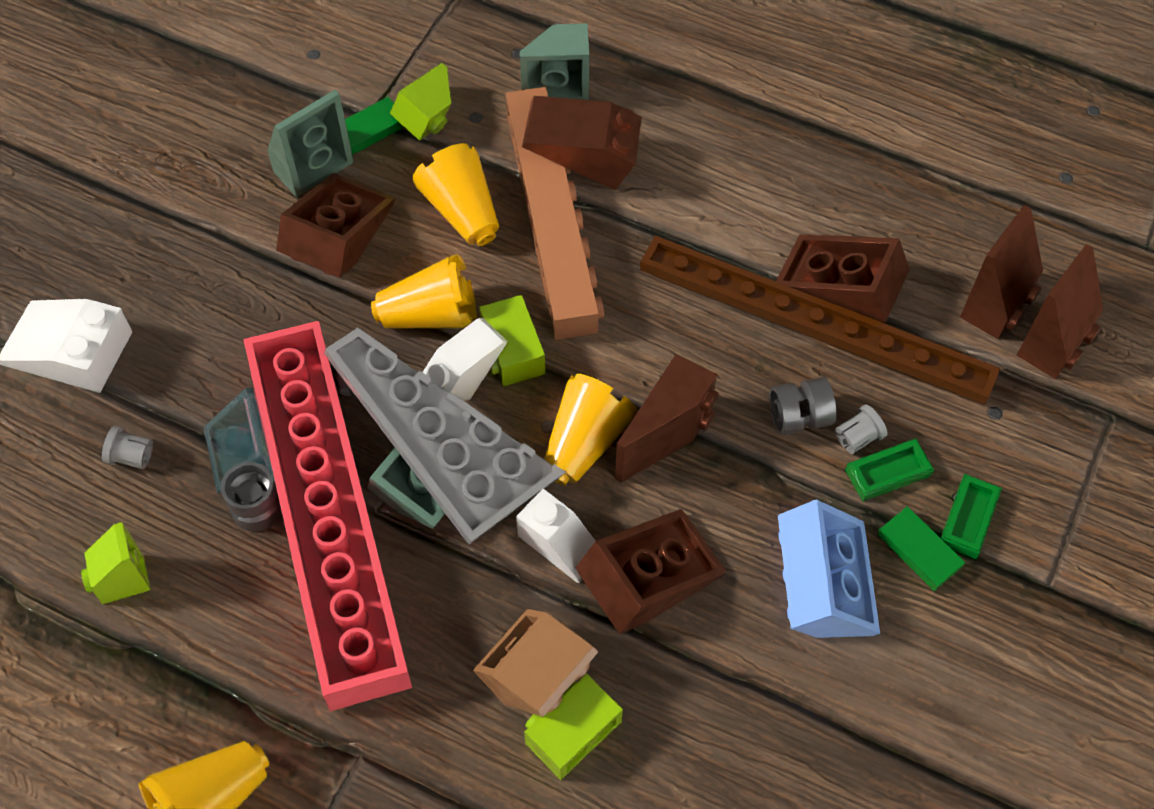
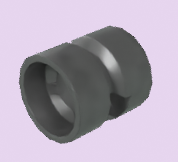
(815, 403)
(251, 496)

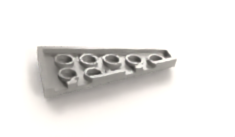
(450, 446)

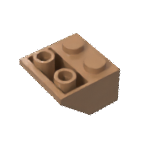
(535, 663)

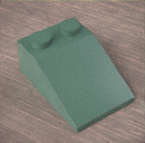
(311, 145)

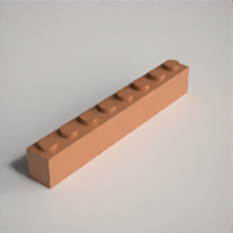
(555, 230)

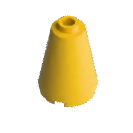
(460, 192)
(428, 298)
(586, 426)
(208, 782)

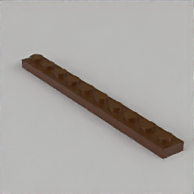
(821, 319)

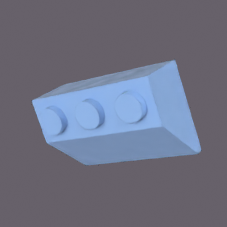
(827, 572)

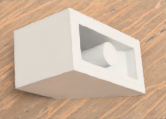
(466, 359)
(554, 532)

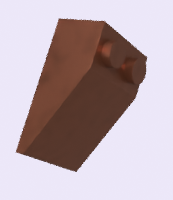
(584, 136)
(332, 224)
(848, 271)
(1006, 278)
(1066, 318)
(668, 418)
(648, 569)

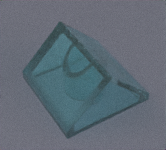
(236, 436)

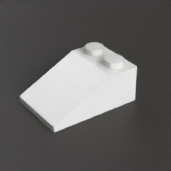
(68, 341)

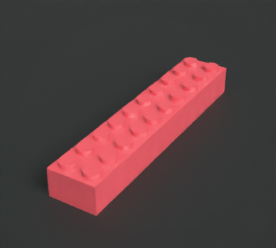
(326, 519)

